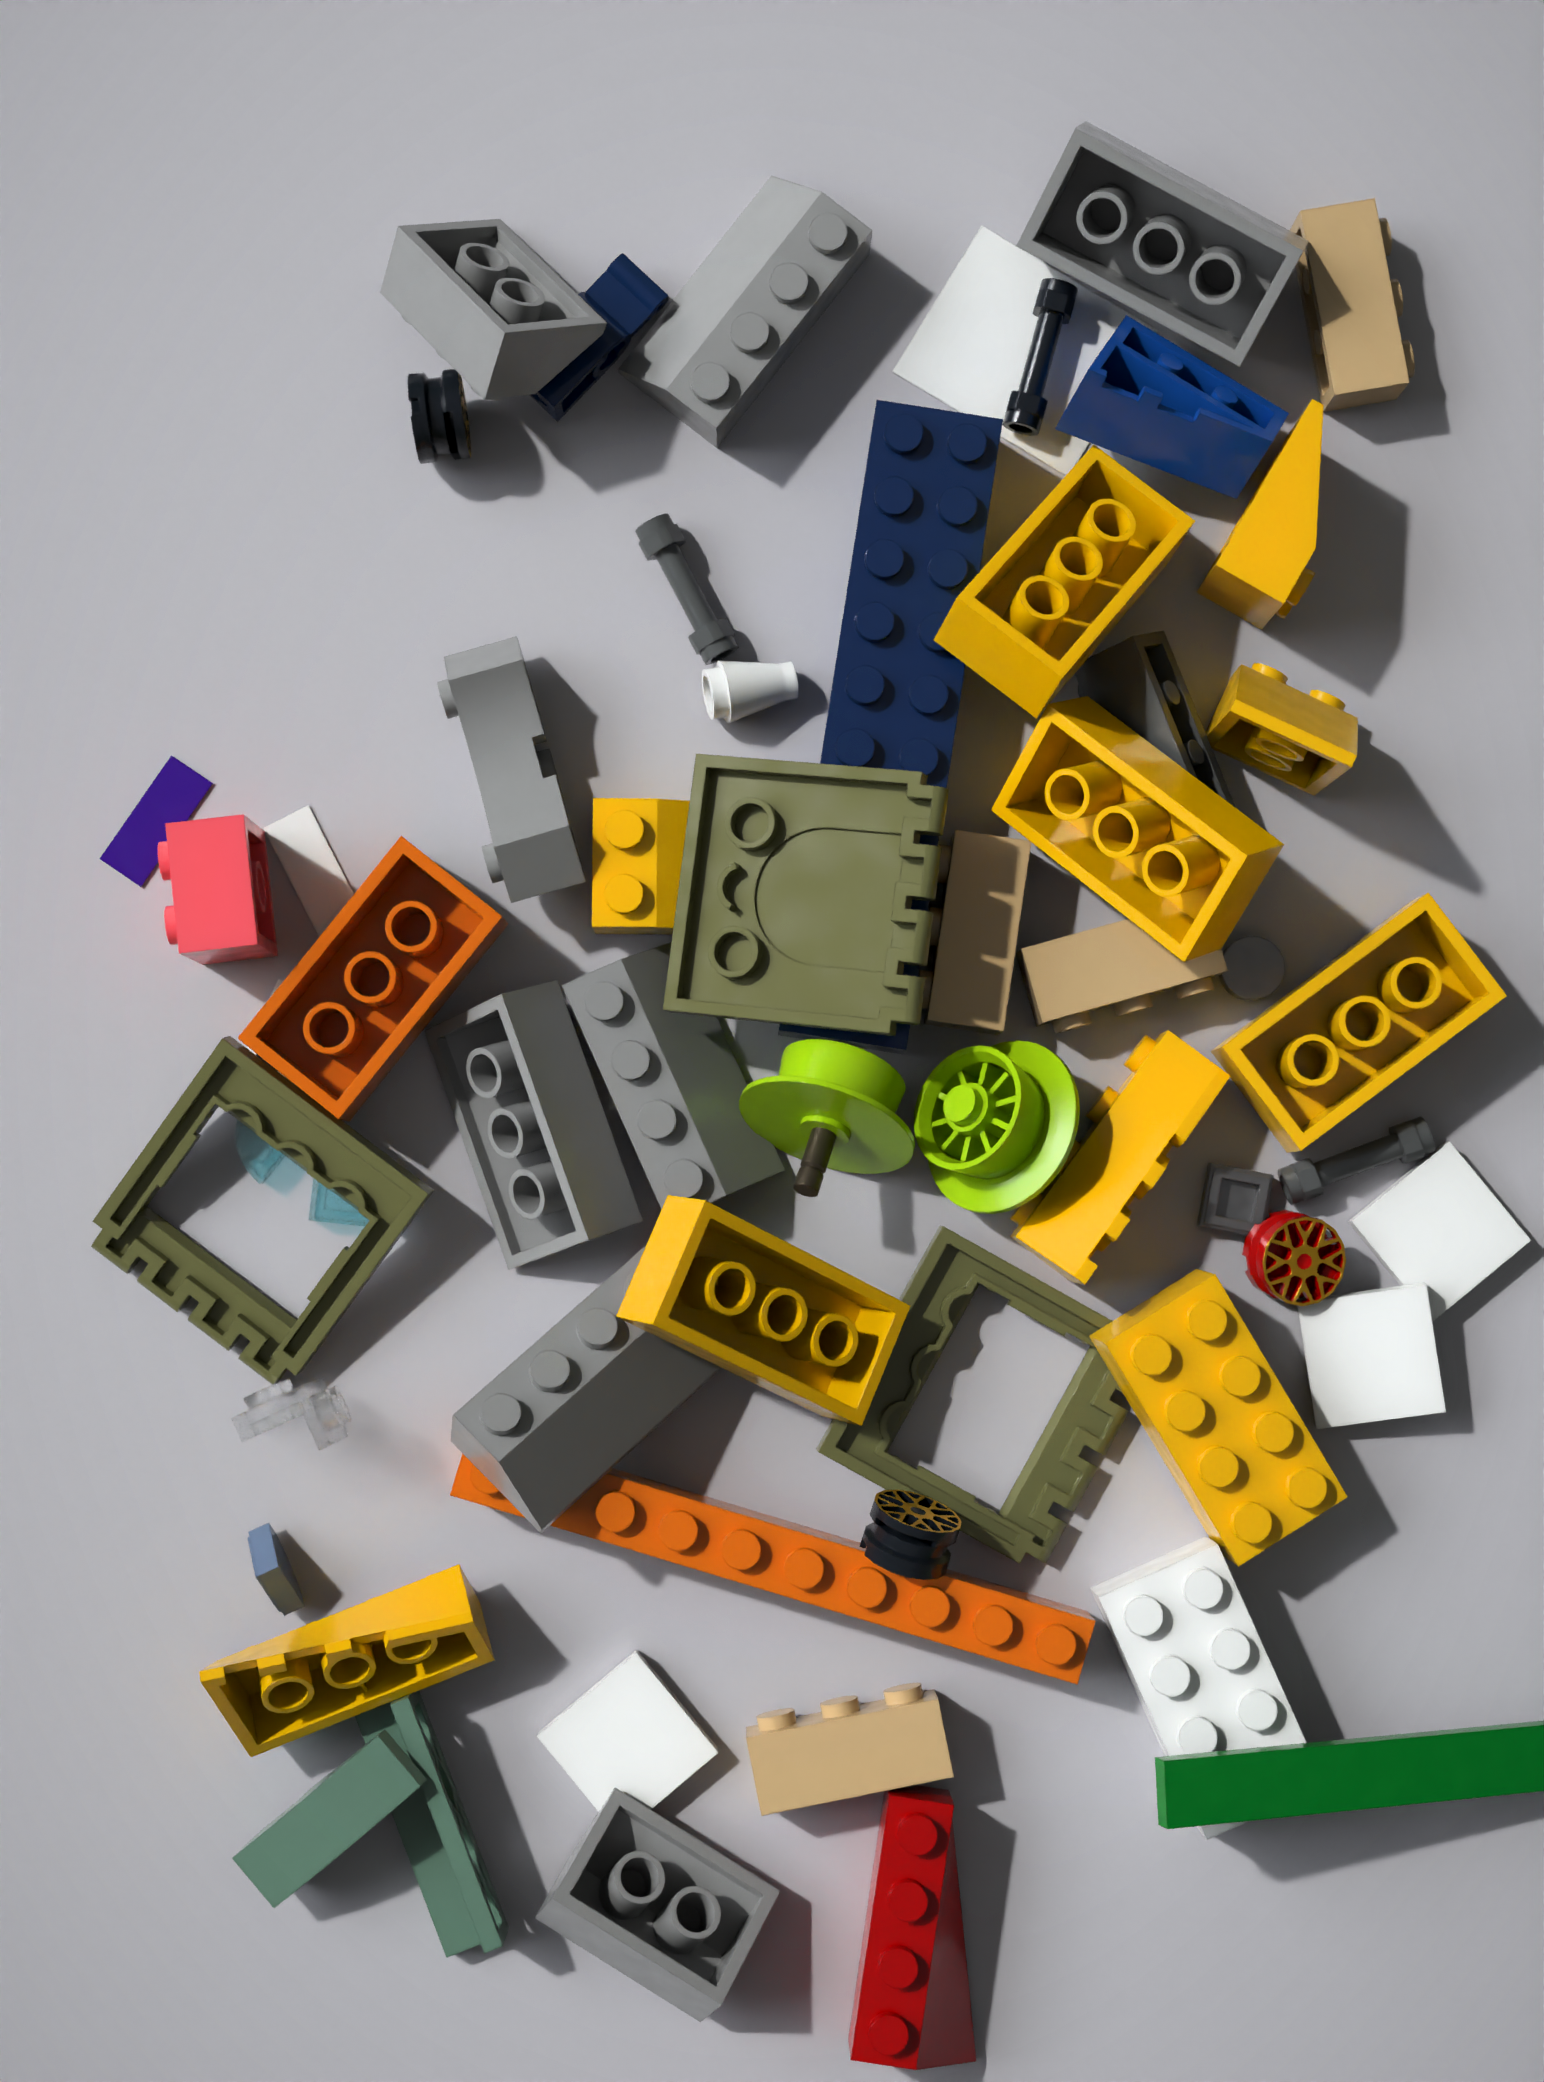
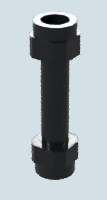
(1053, 308)

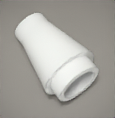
(744, 688)

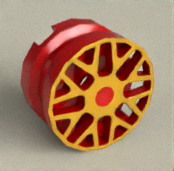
(1294, 1258)

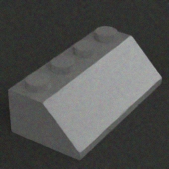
(748, 306)
(670, 1082)
(532, 1123)
(575, 1404)

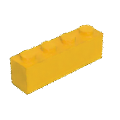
(1119, 1155)
(350, 1661)

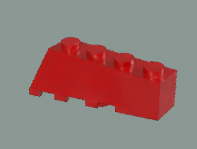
(913, 1962)

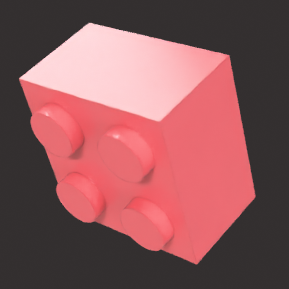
(218, 890)

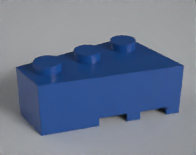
(1171, 411)

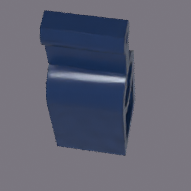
(626, 302)

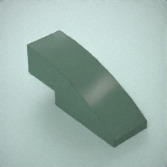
(329, 1818)

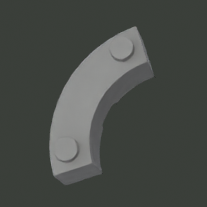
(518, 785)

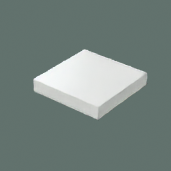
(1440, 1228)
(1371, 1356)
(628, 1737)

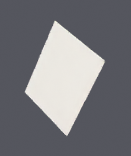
(980, 336)

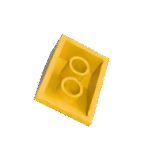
(1267, 552)
(1283, 730)
(636, 864)

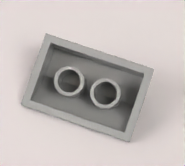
(488, 305)
(658, 1905)

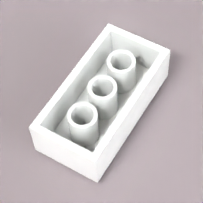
(1196, 1657)

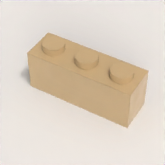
(1352, 305)
(975, 931)
(1107, 968)
(848, 1749)

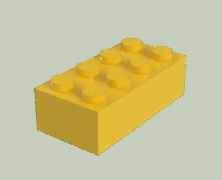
(1063, 581)
(1136, 827)
(1358, 1023)
(763, 1309)
(1218, 1416)

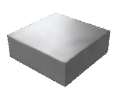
(1234, 1198)

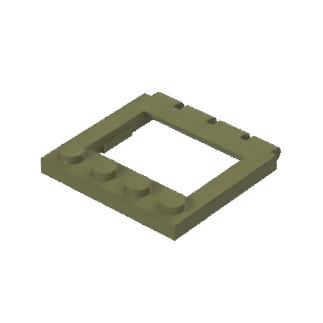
(312, 1140)
(1054, 1470)

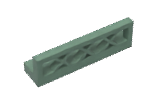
(439, 1834)

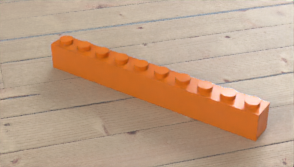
(815, 1570)

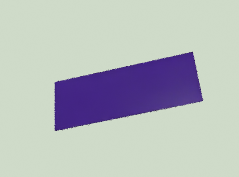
(168, 800)

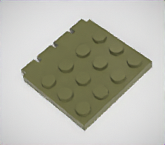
(805, 894)

